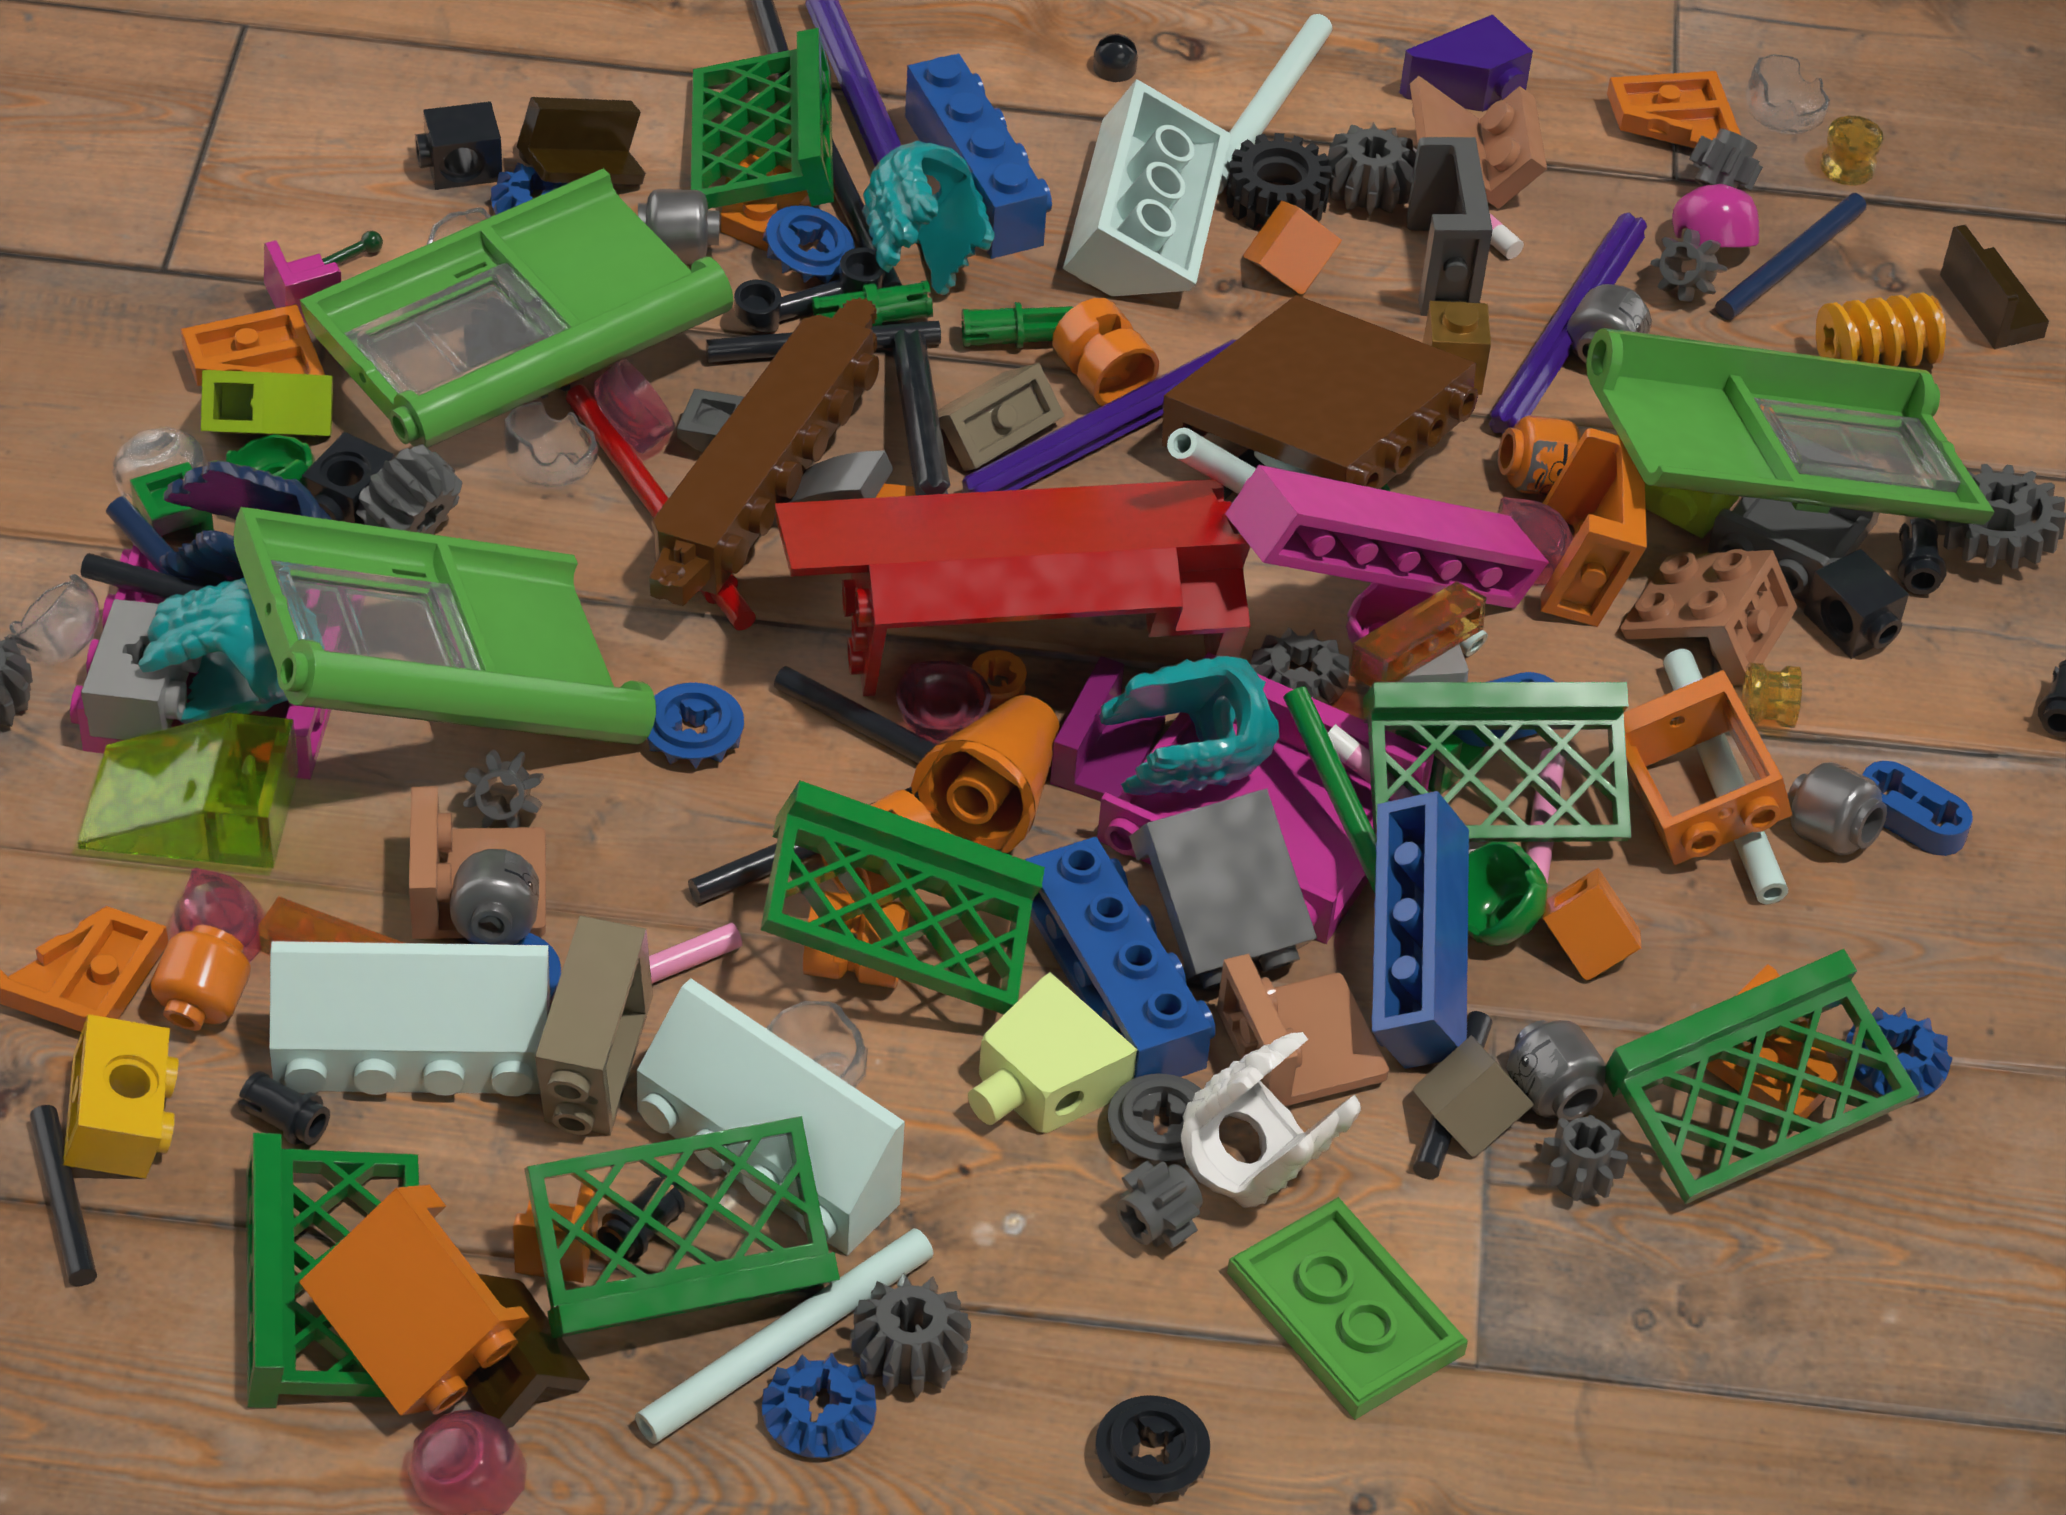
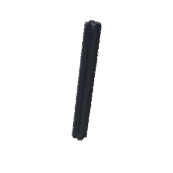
(920, 414)

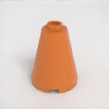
(990, 774)

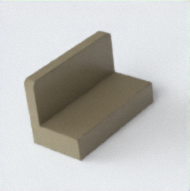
(999, 415)

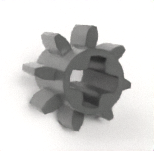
(1726, 160)
(1689, 249)
(496, 806)
(1583, 1158)
(1159, 1204)

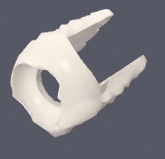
(1282, 1142)

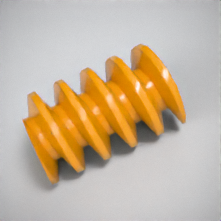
(1883, 330)

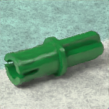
(1010, 325)

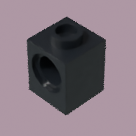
(460, 145)
(342, 475)
(1856, 604)

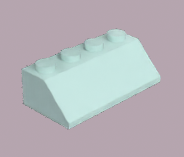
(1147, 197)
(407, 1017)
(727, 1072)

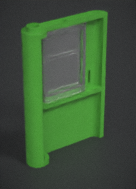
(511, 310)
(1782, 427)
(432, 629)

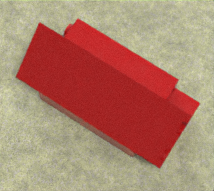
(1027, 558)

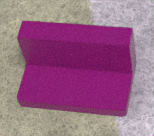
(1097, 756)

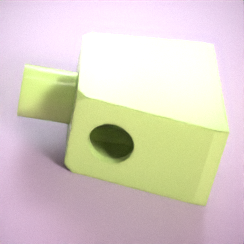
(1050, 1060)

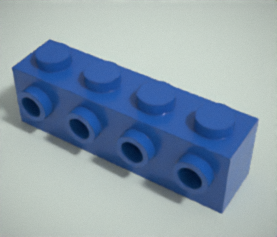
(951, 110)
(1420, 929)
(1118, 961)

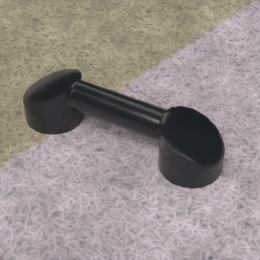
(762, 307)

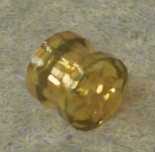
(1851, 150)
(1772, 694)

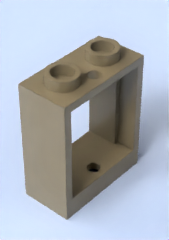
(594, 1026)

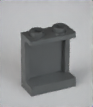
(1453, 206)
(1799, 538)
(1227, 885)

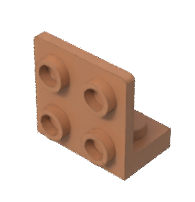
(1505, 136)
(1726, 596)
(440, 850)
(1339, 1042)

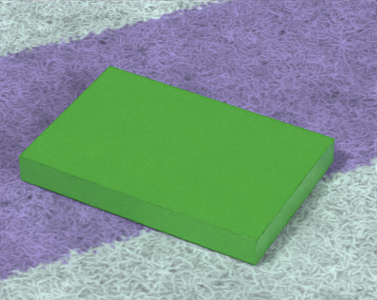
(1347, 1307)

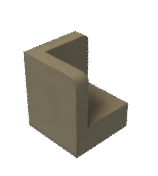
(1472, 1096)

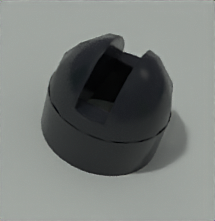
(1115, 58)

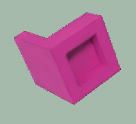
(296, 279)

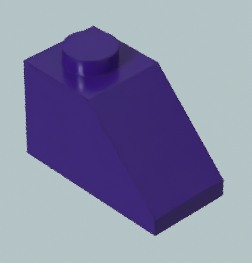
(1470, 64)

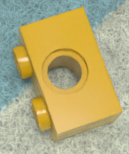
(119, 1097)

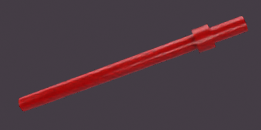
(649, 493)

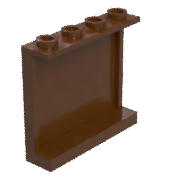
(1326, 394)

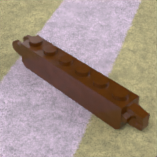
(763, 452)

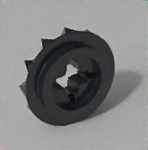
(1160, 1423)

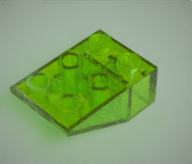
(197, 792)

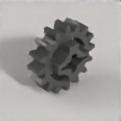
(2010, 530)

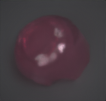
(467, 1464)

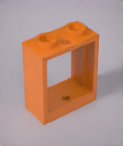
(1705, 711)

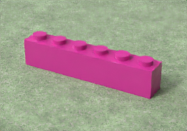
(1383, 536)

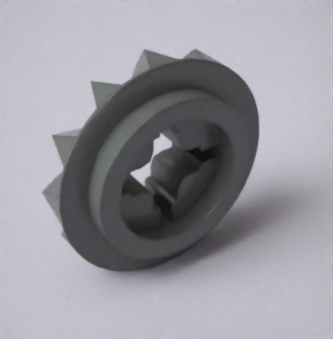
(1328, 672)
(1134, 1111)

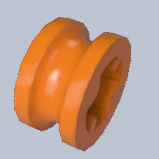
(1002, 664)

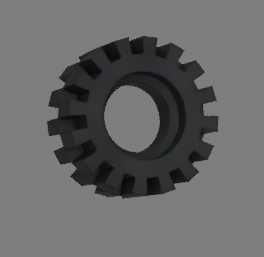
(1282, 162)

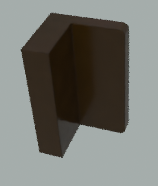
(580, 136)
(1991, 292)
(531, 1366)

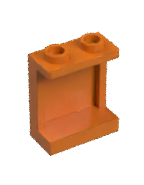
(1607, 507)
(412, 1304)

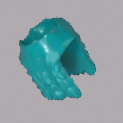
(905, 212)
(226, 632)
(1212, 696)

